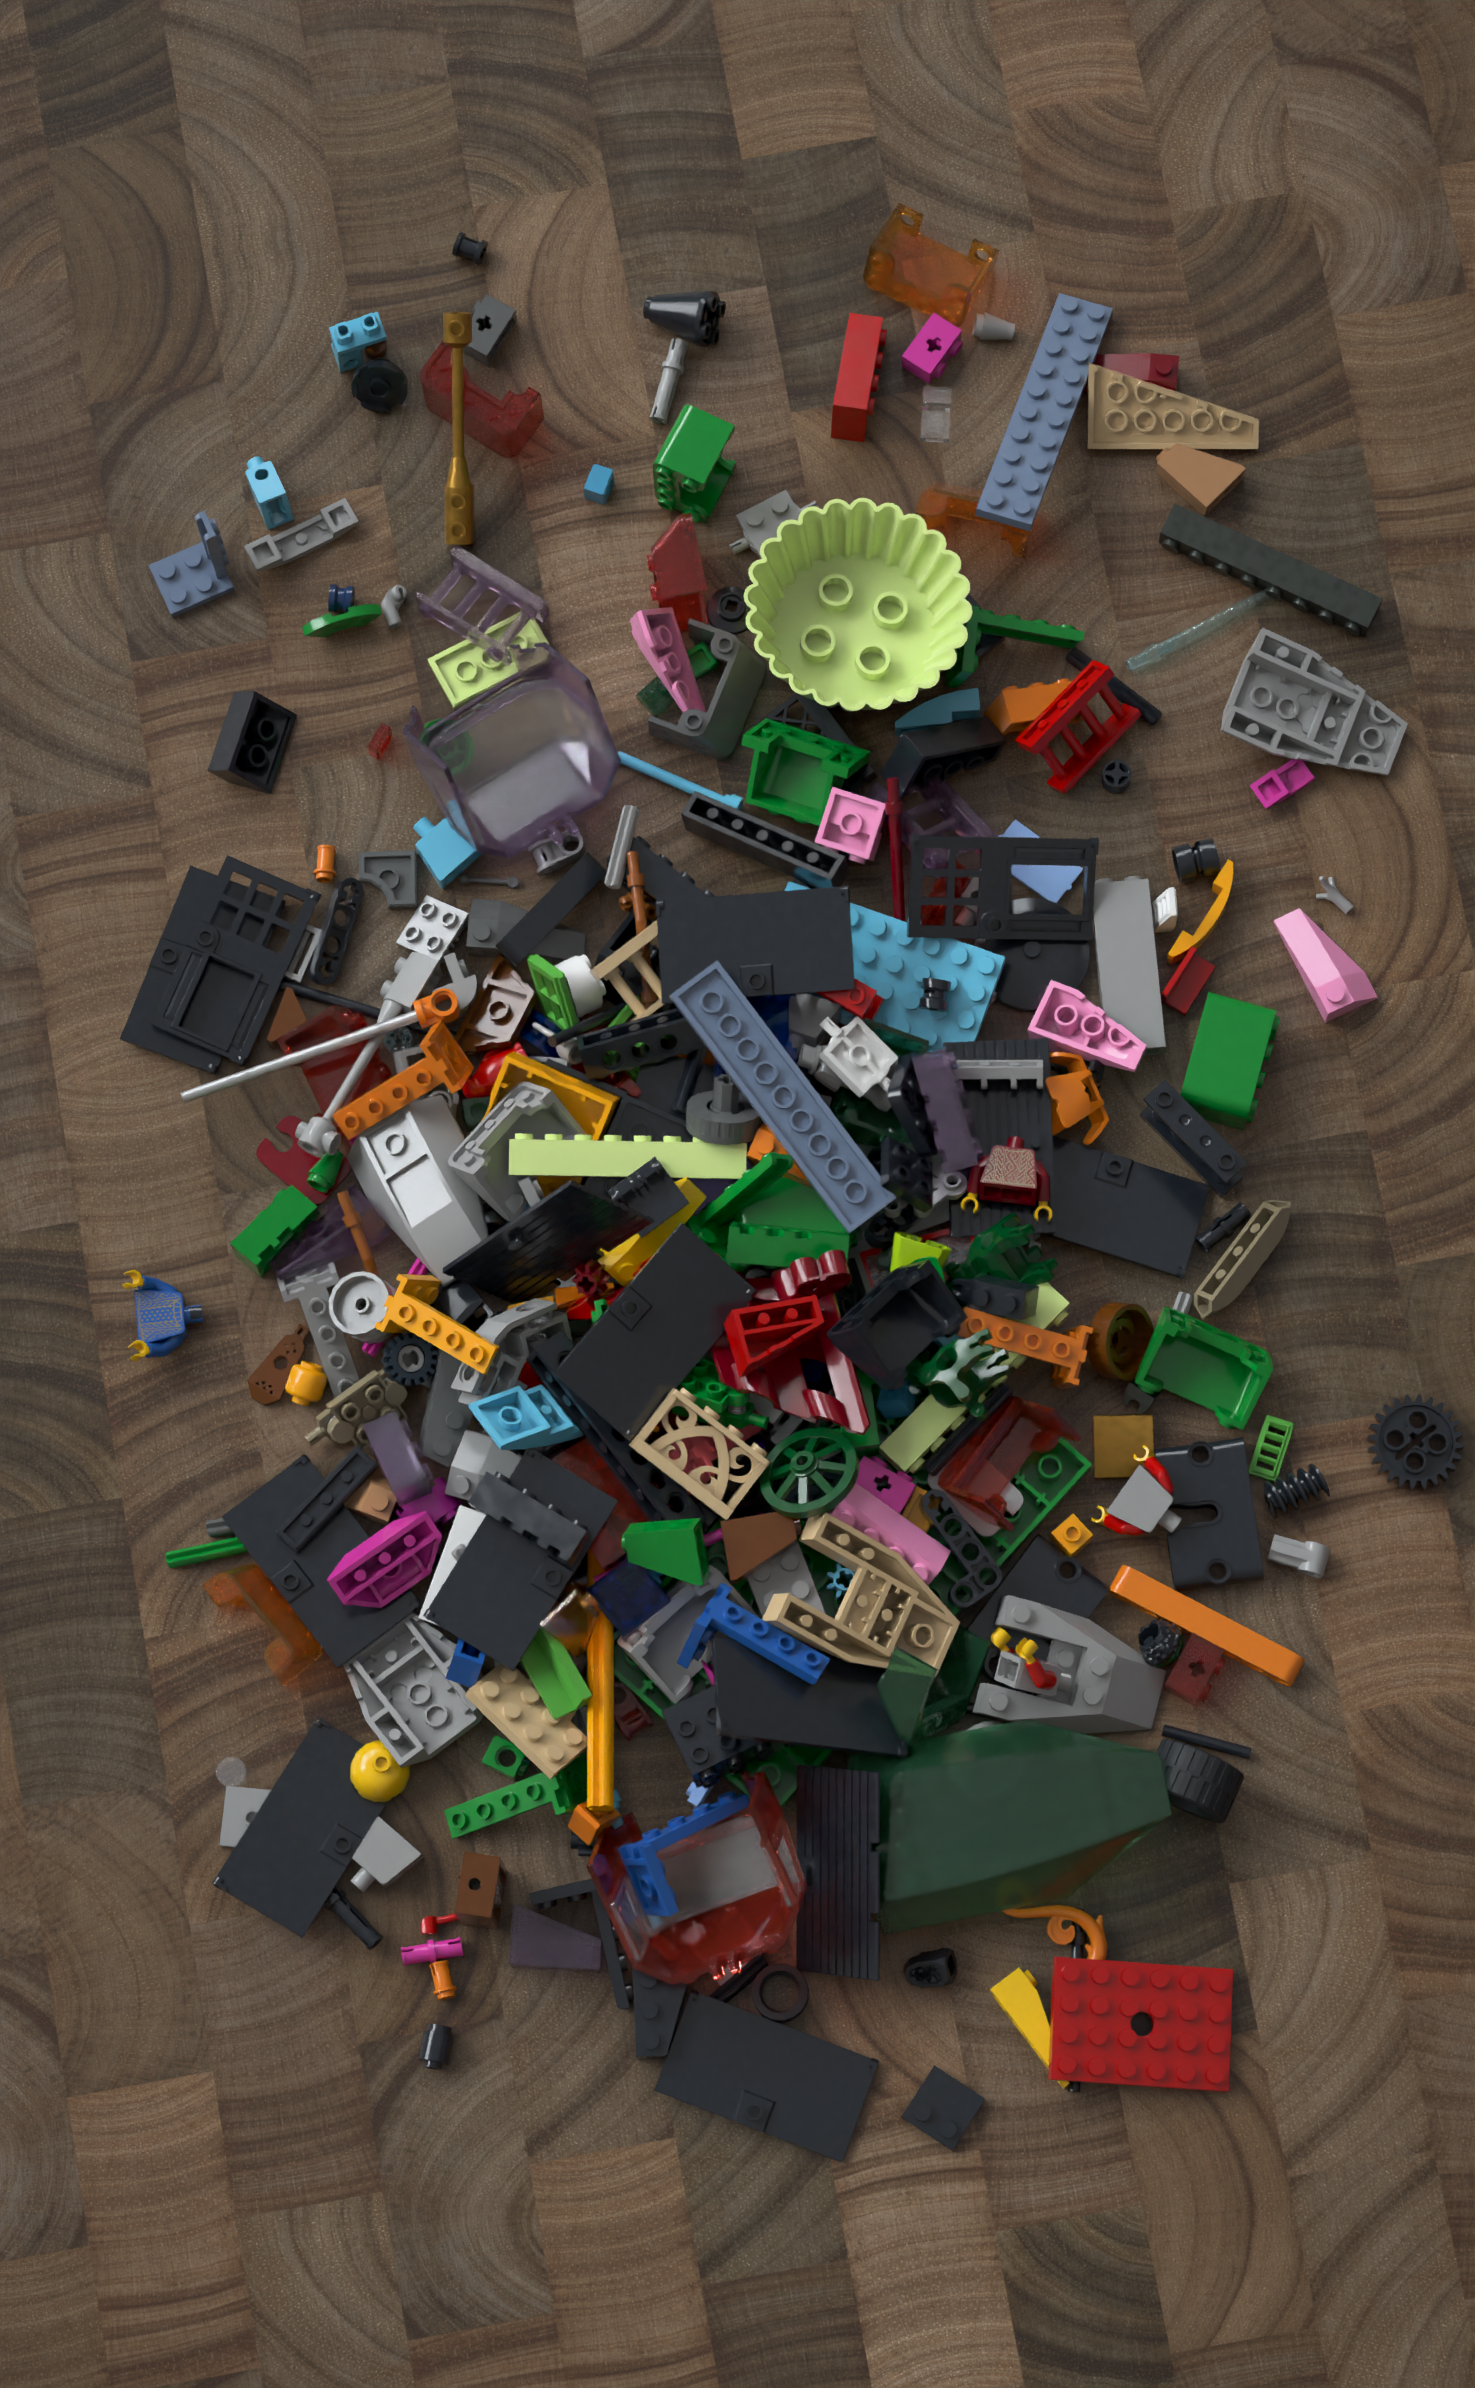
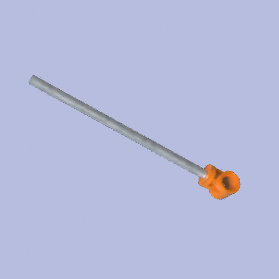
(425, 1012)

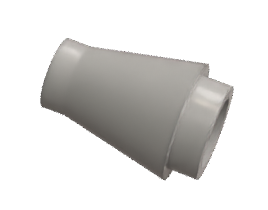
(992, 328)

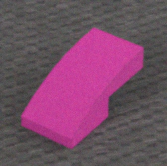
(1282, 783)

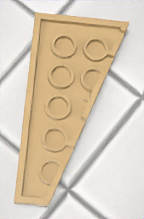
(1148, 416)

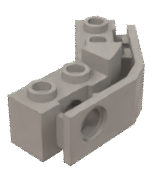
(517, 1335)

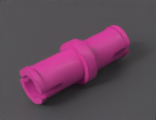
(431, 1951)

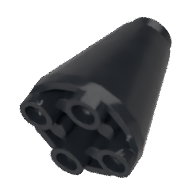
(687, 315)

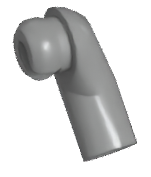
(391, 605)

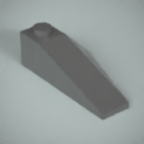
(495, 918)

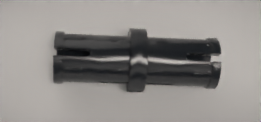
(1223, 1227)

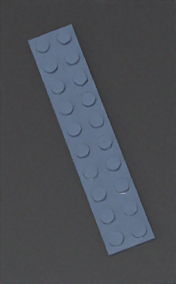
(1044, 412)
(782, 1096)

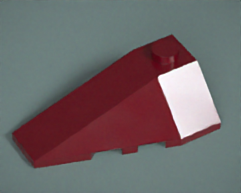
(1149, 367)

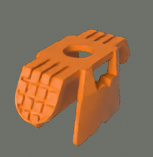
(1069, 1098)

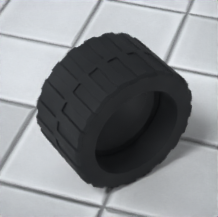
(1199, 1781)

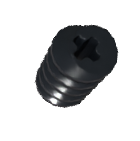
(1294, 1489)

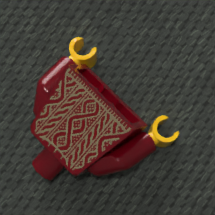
(1011, 1177)

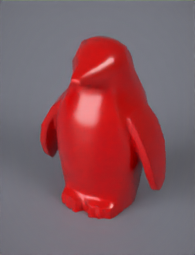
(484, 1078)

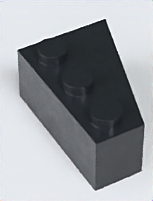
(656, 2014)

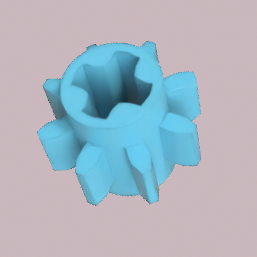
(840, 1589)

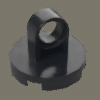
(379, 385)

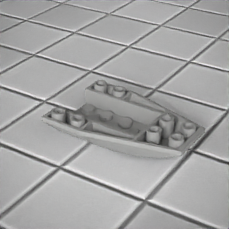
(414, 1188)

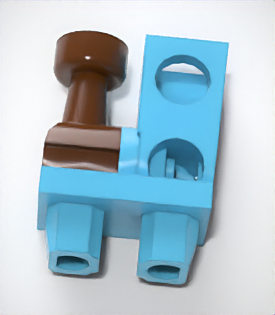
(355, 336)

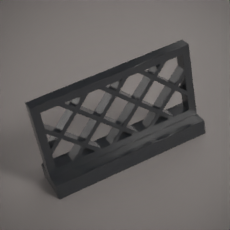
(828, 726)

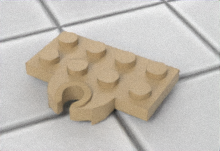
(523, 1718)

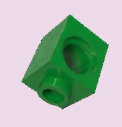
(496, 1750)

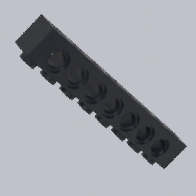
(615, 1453)

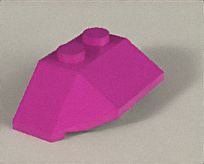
(387, 1562)

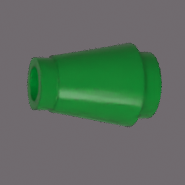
(325, 1172)

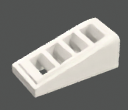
(1165, 911)

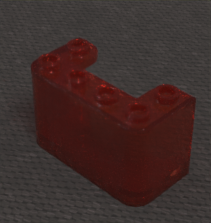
(496, 424)

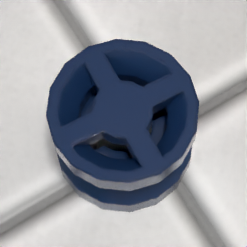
(340, 598)

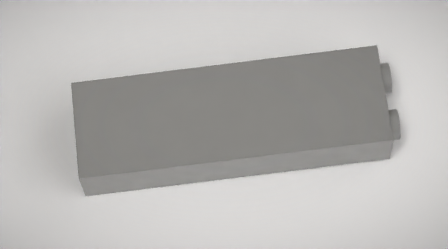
(1128, 959)

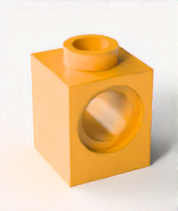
(1071, 1536)

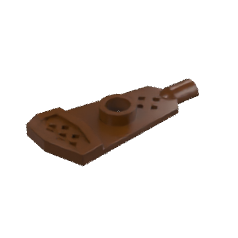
(270, 1374)

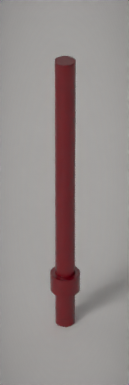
(894, 808)

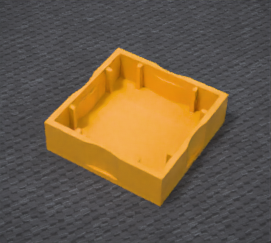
(586, 1103)

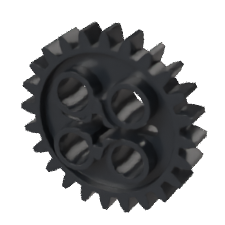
(1432, 1462)

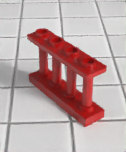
(1062, 710)

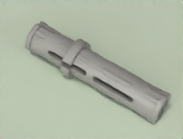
(672, 370)

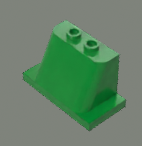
(797, 769)

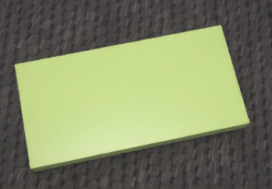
(468, 671)

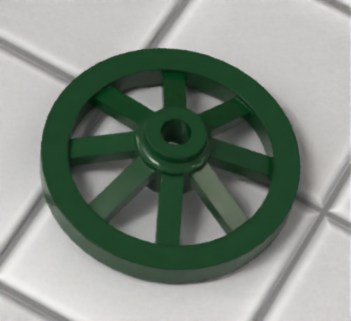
(807, 1469)

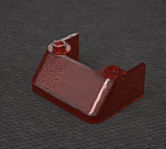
(679, 573)
(996, 1454)

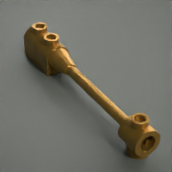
(458, 488)

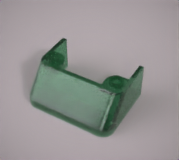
(929, 1704)

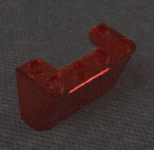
(330, 1070)

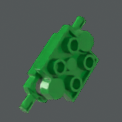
(726, 1402)

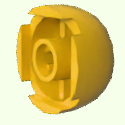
(377, 1773)

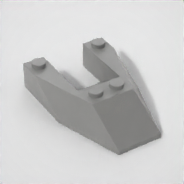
(1109, 1680)

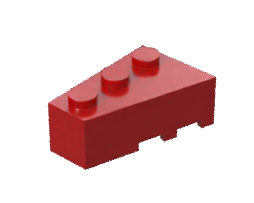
(770, 1330)

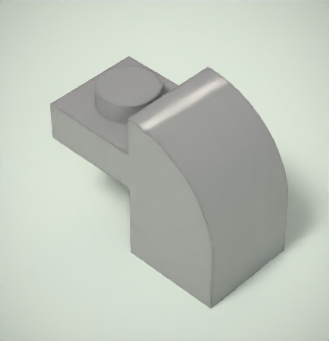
(464, 988)

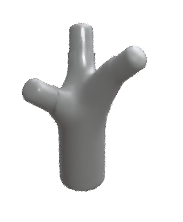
(1333, 894)

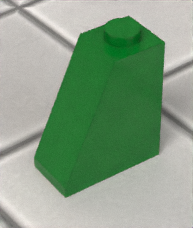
(669, 1548)

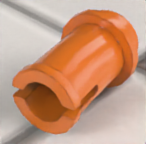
(325, 864)
(442, 1980)

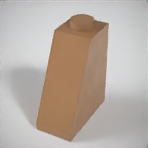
(1198, 476)

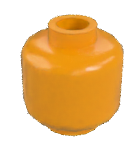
(306, 1383)

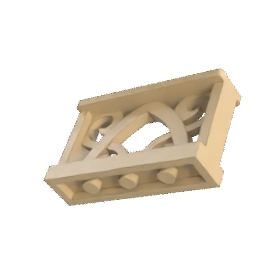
(713, 1492)

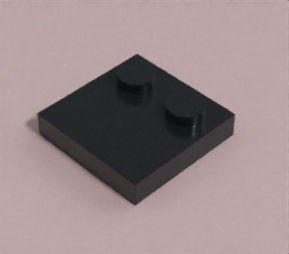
(943, 2108)

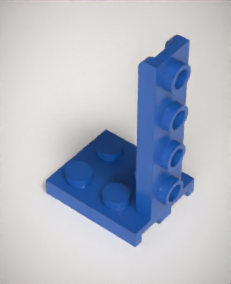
(753, 1633)
(648, 1871)

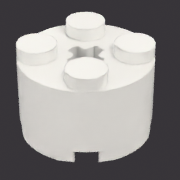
(584, 988)

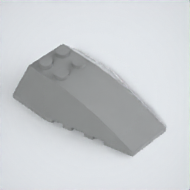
(1308, 711)
(406, 1691)

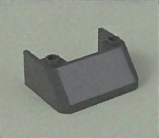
(720, 728)

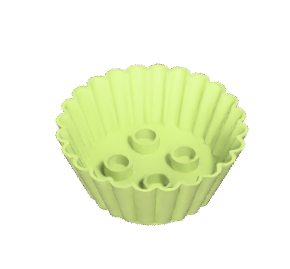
(857, 604)

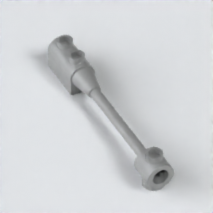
(414, 981)

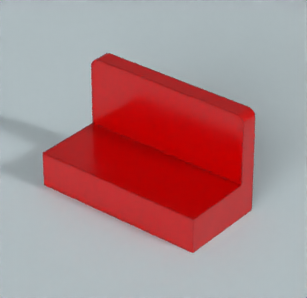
(1187, 982)

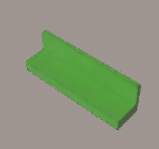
(555, 1675)

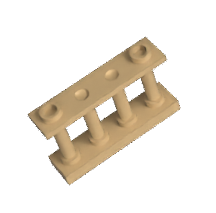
(632, 953)

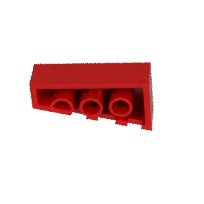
(857, 377)

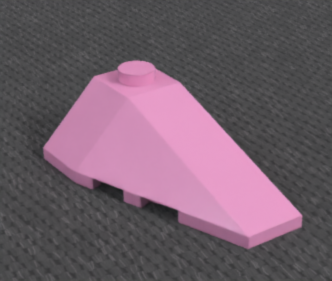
(1326, 969)
(1084, 1029)

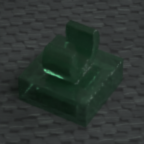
(655, 697)

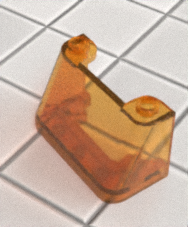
(946, 500)
(294, 1644)

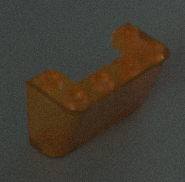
(925, 271)

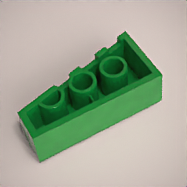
(779, 1245)

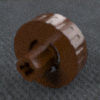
(1109, 1340)

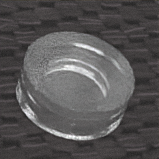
(231, 1772)

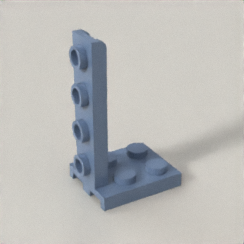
(196, 572)

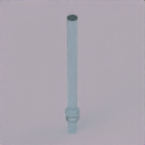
(1155, 651)

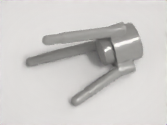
(567, 1051)

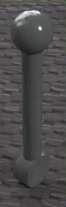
(512, 882)

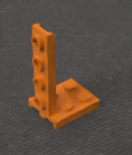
(442, 1063)
(1062, 1350)

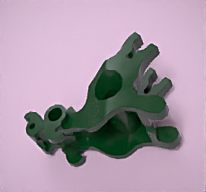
(1001, 1255)
(956, 1373)

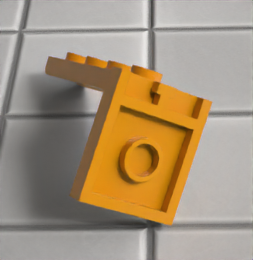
(411, 1312)

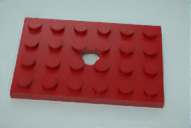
(1094, 2032)

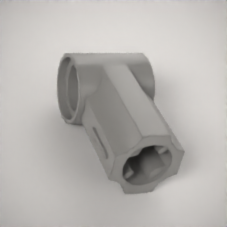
(1308, 1557)

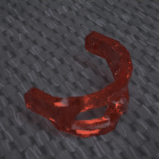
(626, 1083)

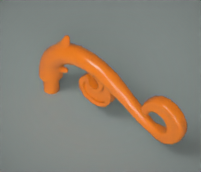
(1058, 1913)

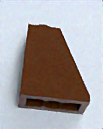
(756, 1542)

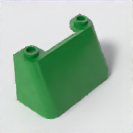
(1205, 1367)

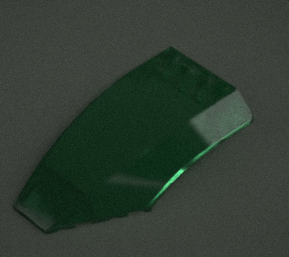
(1005, 1818)

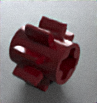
(591, 1278)

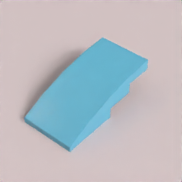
(524, 1418)

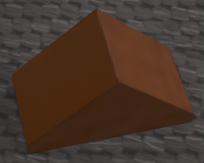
(287, 1018)

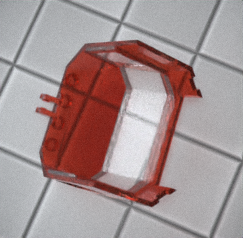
(732, 1886)

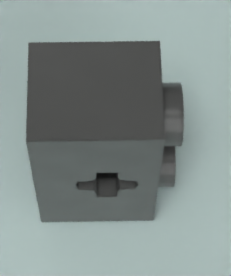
(500, 320)

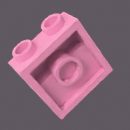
(851, 825)

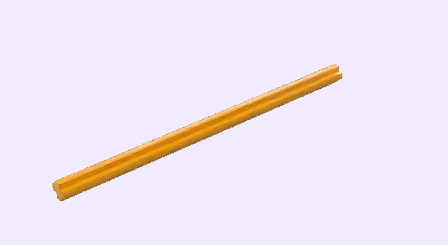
(600, 1706)

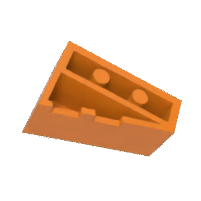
(1018, 708)

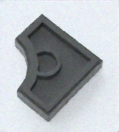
(393, 874)

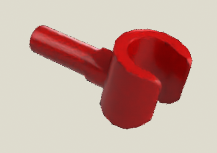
(429, 1923)

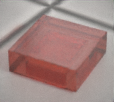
(380, 741)

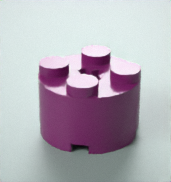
(439, 1506)

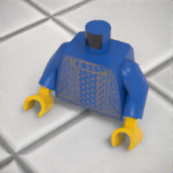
(160, 1316)

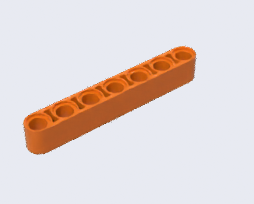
(1192, 1617)

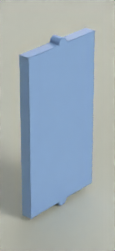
(1045, 880)

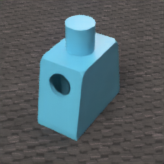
(267, 487)
(443, 850)

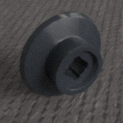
(727, 620)

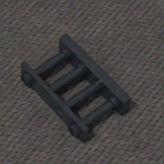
(1193, 1138)

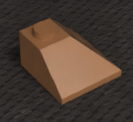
(374, 1499)

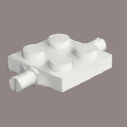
(857, 1055)

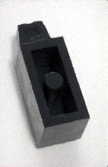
(997, 1296)

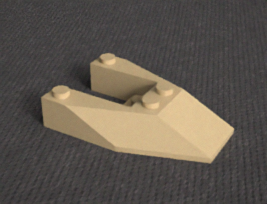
(880, 1610)

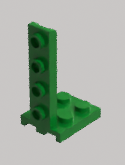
(1010, 627)
(713, 1222)
(563, 1791)

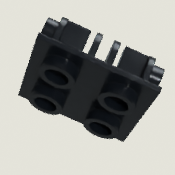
(651, 1193)

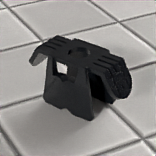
(460, 1303)

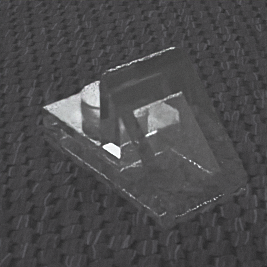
(936, 414)

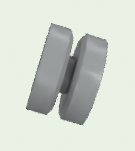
(358, 1304)

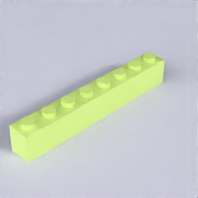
(621, 1158)
(932, 1421)

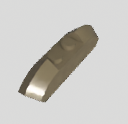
(1243, 1258)

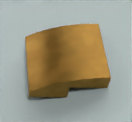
(1117, 1440)

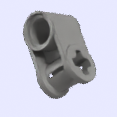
(556, 855)

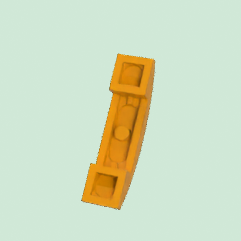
(1185, 941)

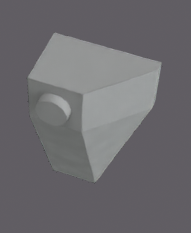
(473, 1459)

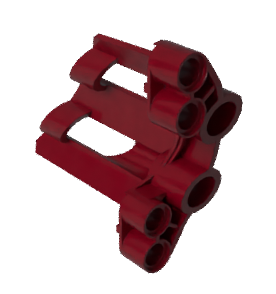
(783, 1377)

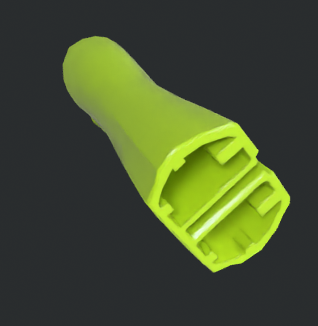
(909, 1248)

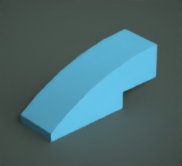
(941, 711)

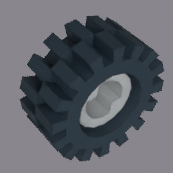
(415, 1373)

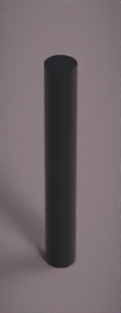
(1206, 1741)

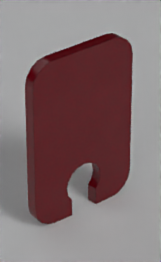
(296, 1163)

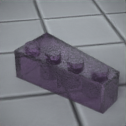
(946, 1109)

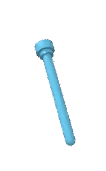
(676, 781)

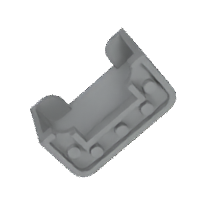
(484, 1154)
(661, 1638)

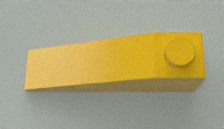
(1024, 2008)

